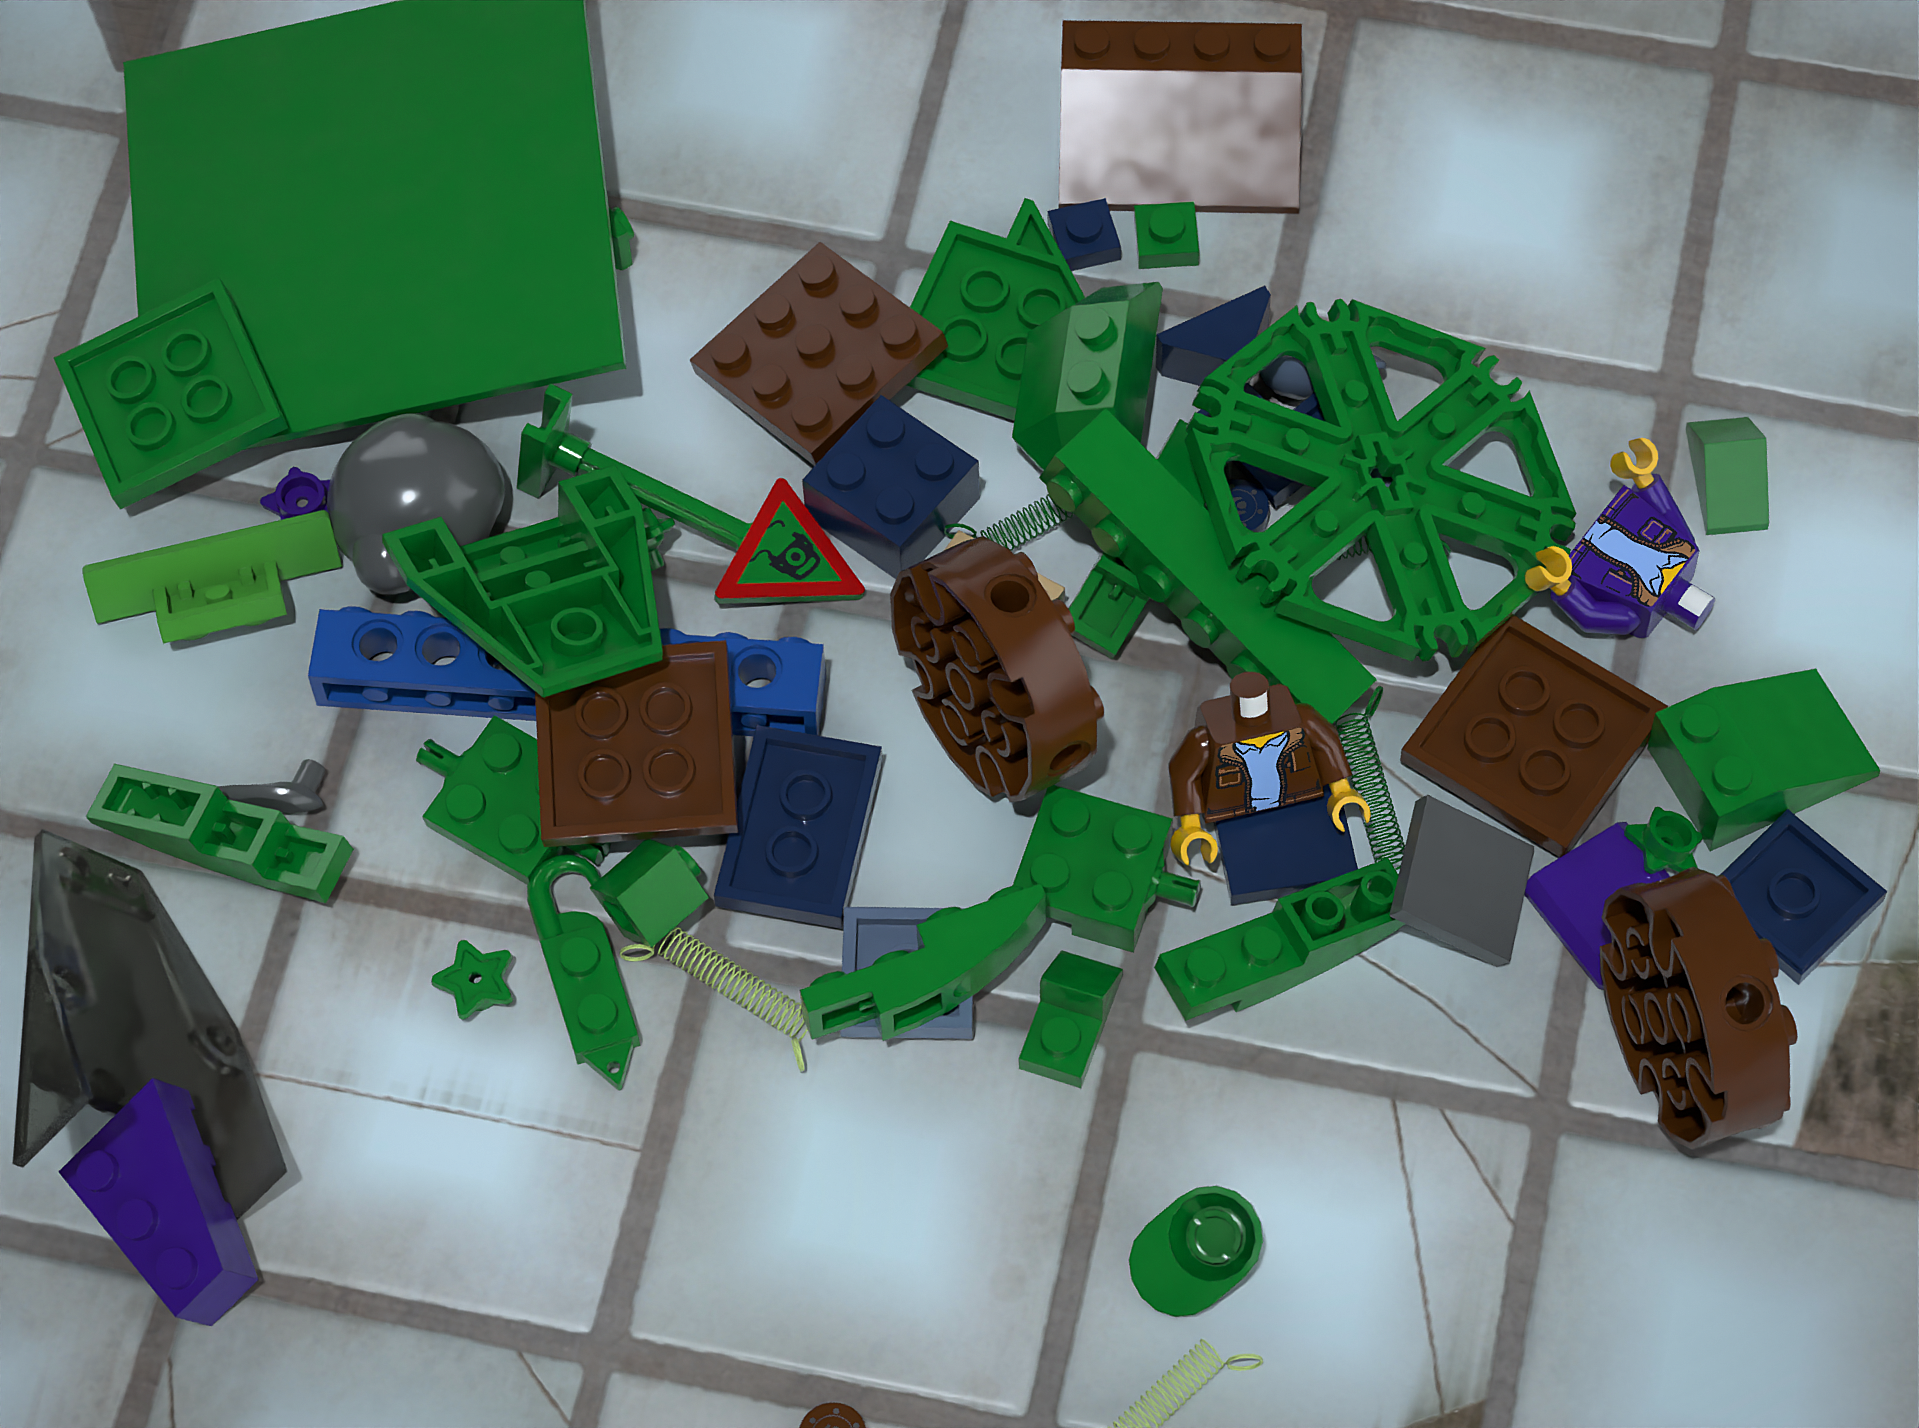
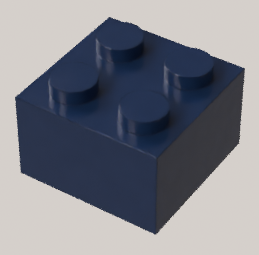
(891, 487)

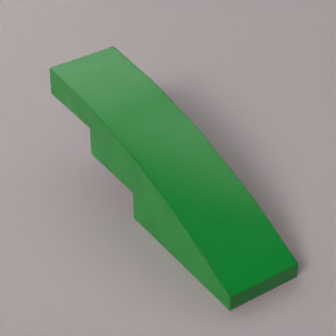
(219, 834)

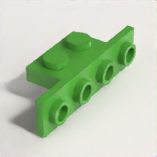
(215, 578)

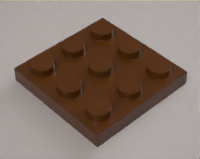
(818, 352)
(1533, 734)
(640, 752)

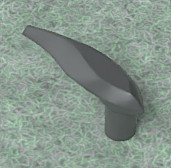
(283, 796)

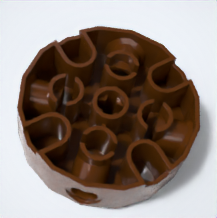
(996, 668)
(1697, 1006)

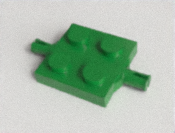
(494, 801)

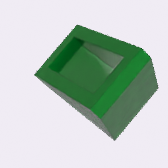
(1730, 474)

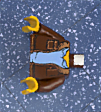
(1252, 757)

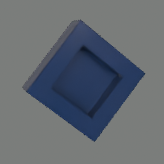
(1085, 234)

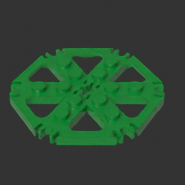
(1349, 503)

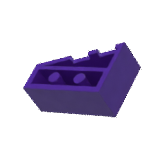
(162, 1204)

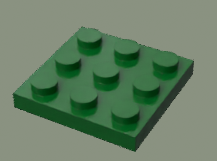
(170, 393)

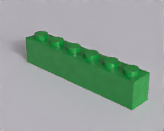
(1174, 552)

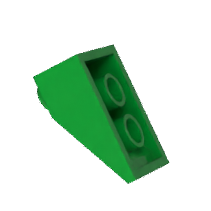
(1755, 751)

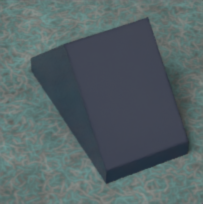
(1208, 340)

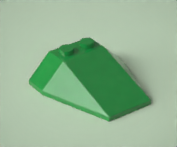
(552, 597)

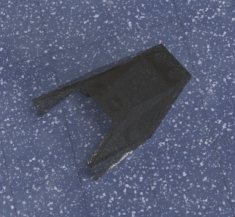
(122, 1003)

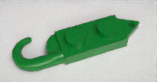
(583, 974)

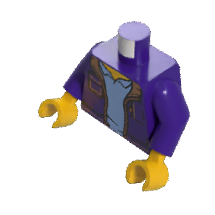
(1630, 561)

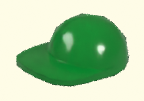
(1196, 1250)

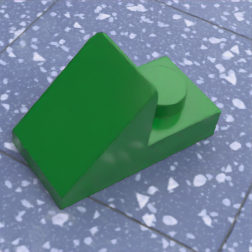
(1069, 1018)

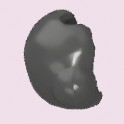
(406, 475)

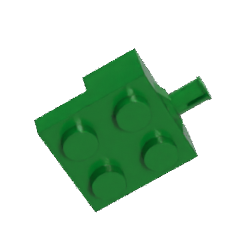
(1101, 865)

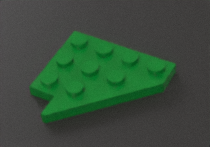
(986, 301)

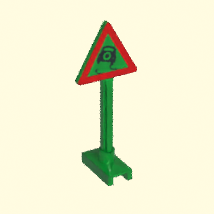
(777, 555)

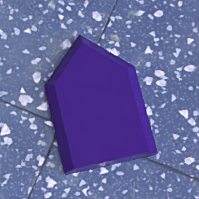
(1574, 891)

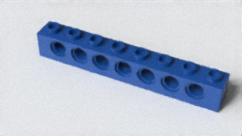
(472, 686)

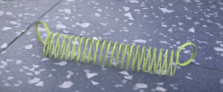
(795, 1042)
(1239, 1368)

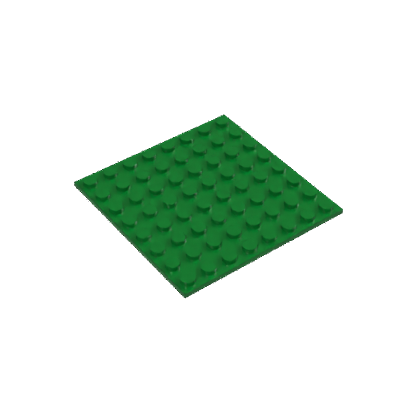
(386, 201)

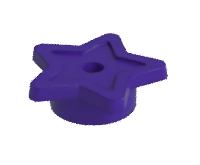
(295, 487)

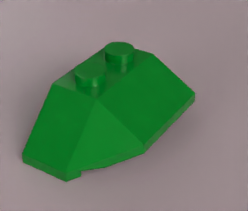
(1087, 362)

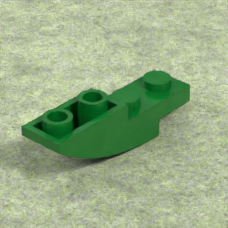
(1110, 594)
(1283, 948)
(953, 961)

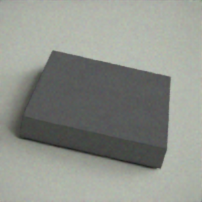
(1462, 881)

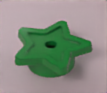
(1666, 827)
(480, 995)

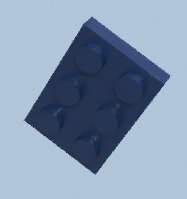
(799, 826)

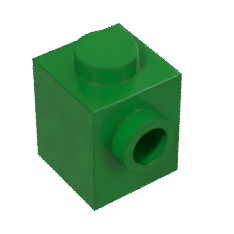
(650, 891)

